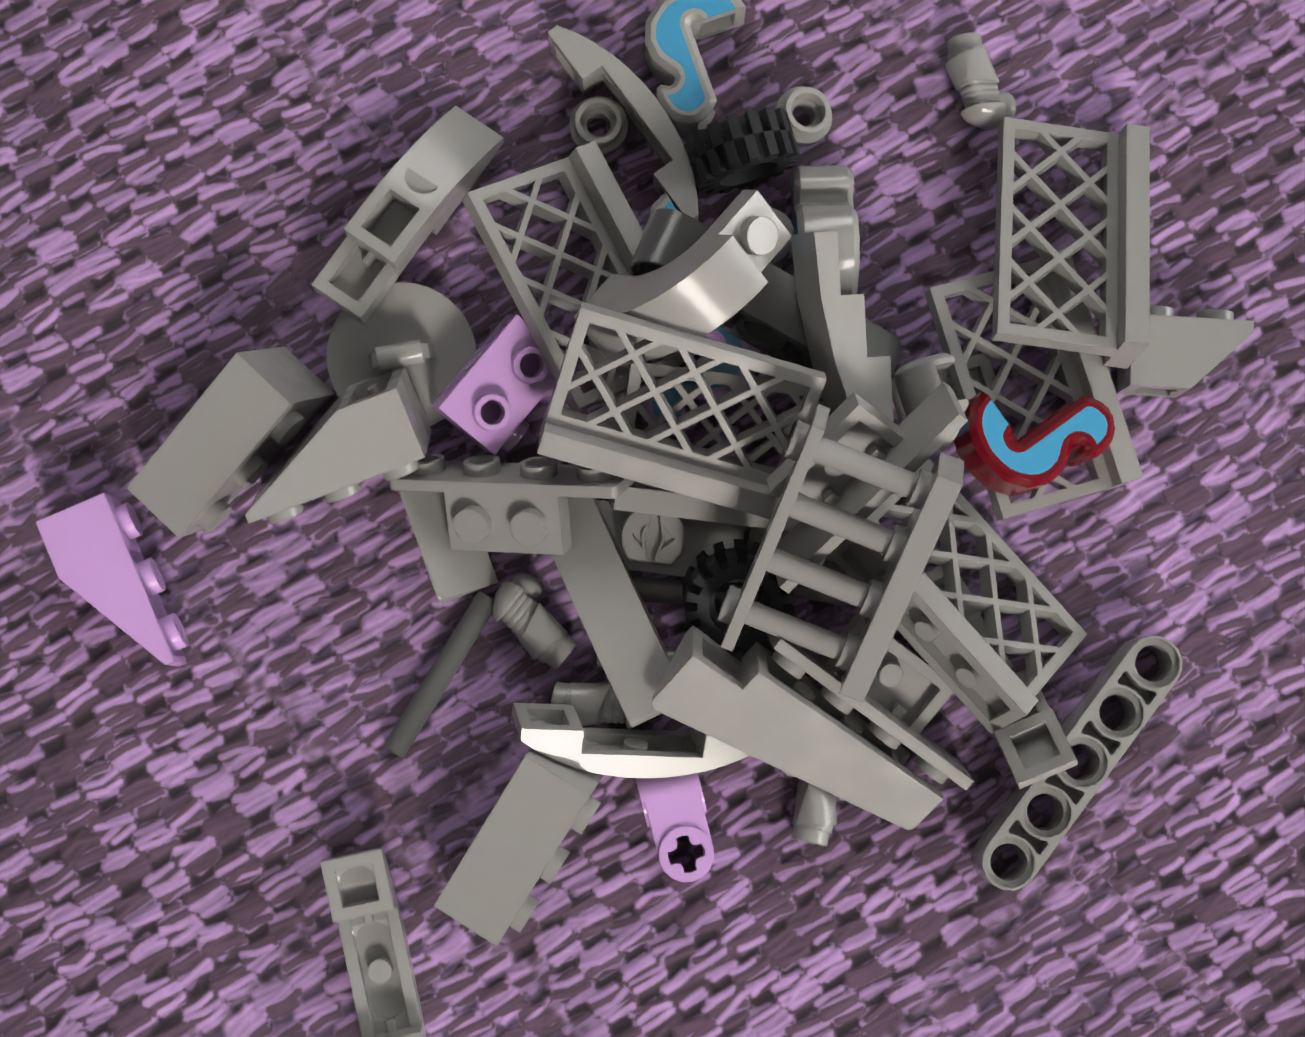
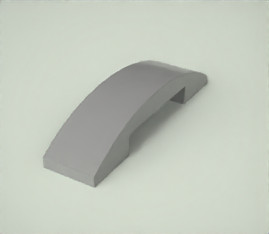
(593, 66)
(618, 752)
(374, 944)

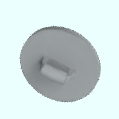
(407, 329)

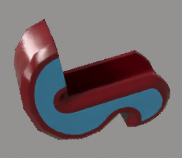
(1022, 465)

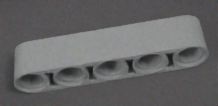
(1103, 748)

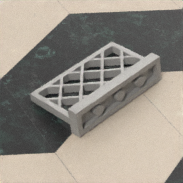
(602, 218)
(1120, 253)
(1077, 374)
(651, 455)
(657, 501)
(944, 638)

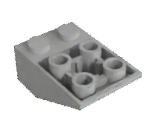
(364, 434)

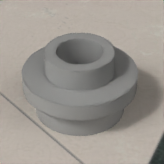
(815, 106)
(599, 108)

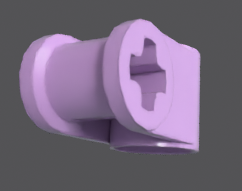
(673, 810)

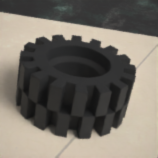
(742, 150)
(711, 575)

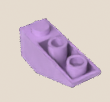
(102, 562)

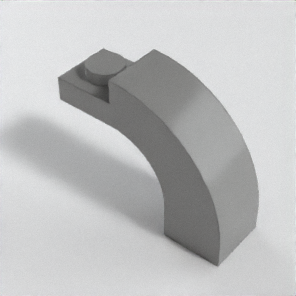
(702, 283)

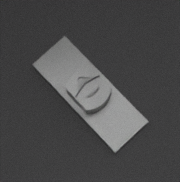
(663, 542)

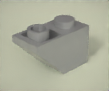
(1181, 351)

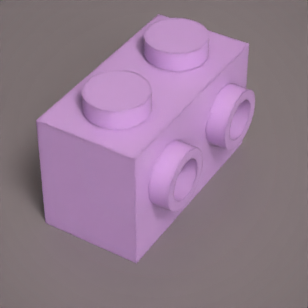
(498, 388)

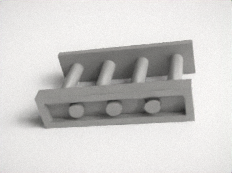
(905, 549)

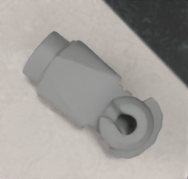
(977, 82)
(534, 625)
(592, 702)
(813, 814)

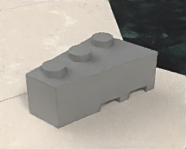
(229, 439)
(519, 846)

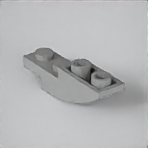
(404, 210)

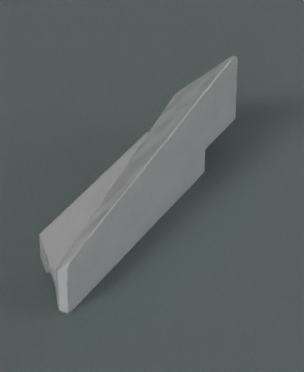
(790, 728)

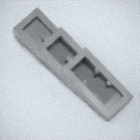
(837, 326)
(612, 611)

